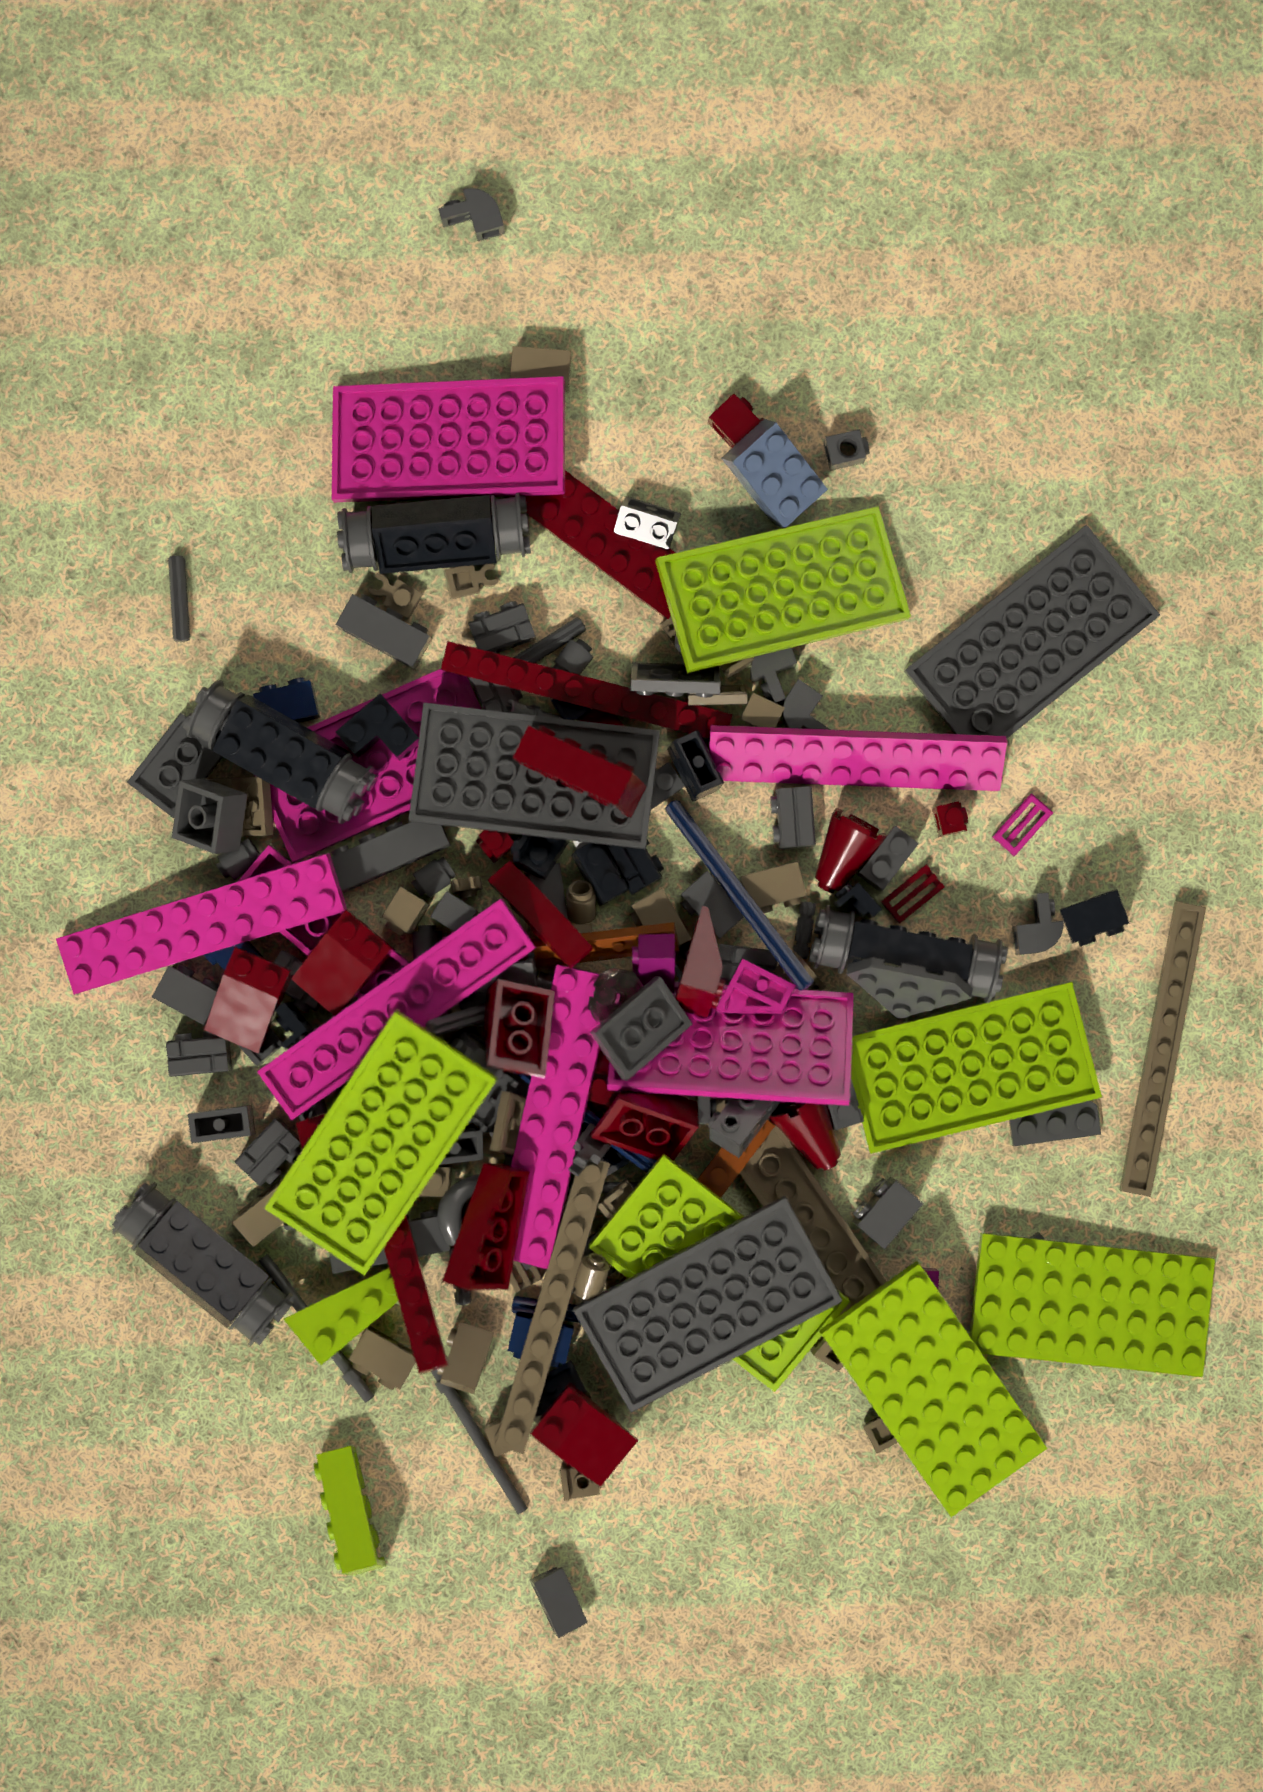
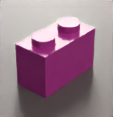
(654, 958)

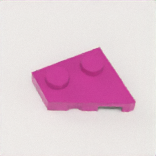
(755, 991)

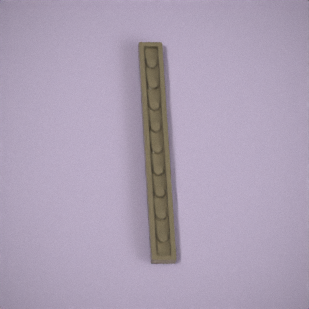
(1162, 1049)
(551, 1307)

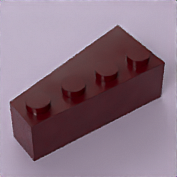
(580, 769)
(489, 1230)

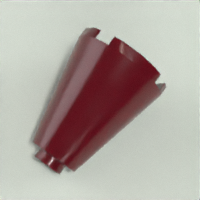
(845, 850)
(810, 1131)

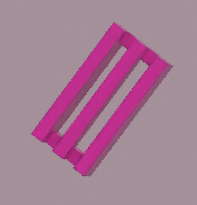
(1005, 843)

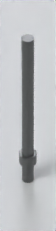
(351, 1375)
(481, 1444)

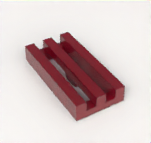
(931, 878)

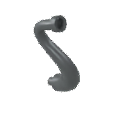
(452, 1203)

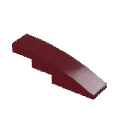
(540, 914)

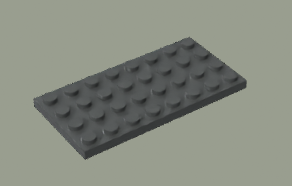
(1033, 640)
(472, 781)
(707, 1304)

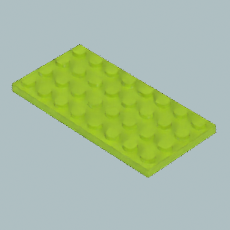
(782, 589)
(972, 1068)
(381, 1142)
(673, 1212)
(1091, 1304)
(933, 1388)

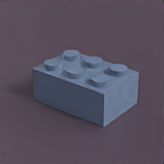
(774, 473)

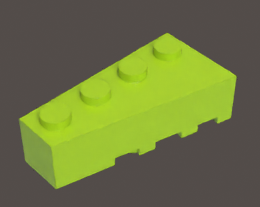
(342, 1316)
(348, 1511)

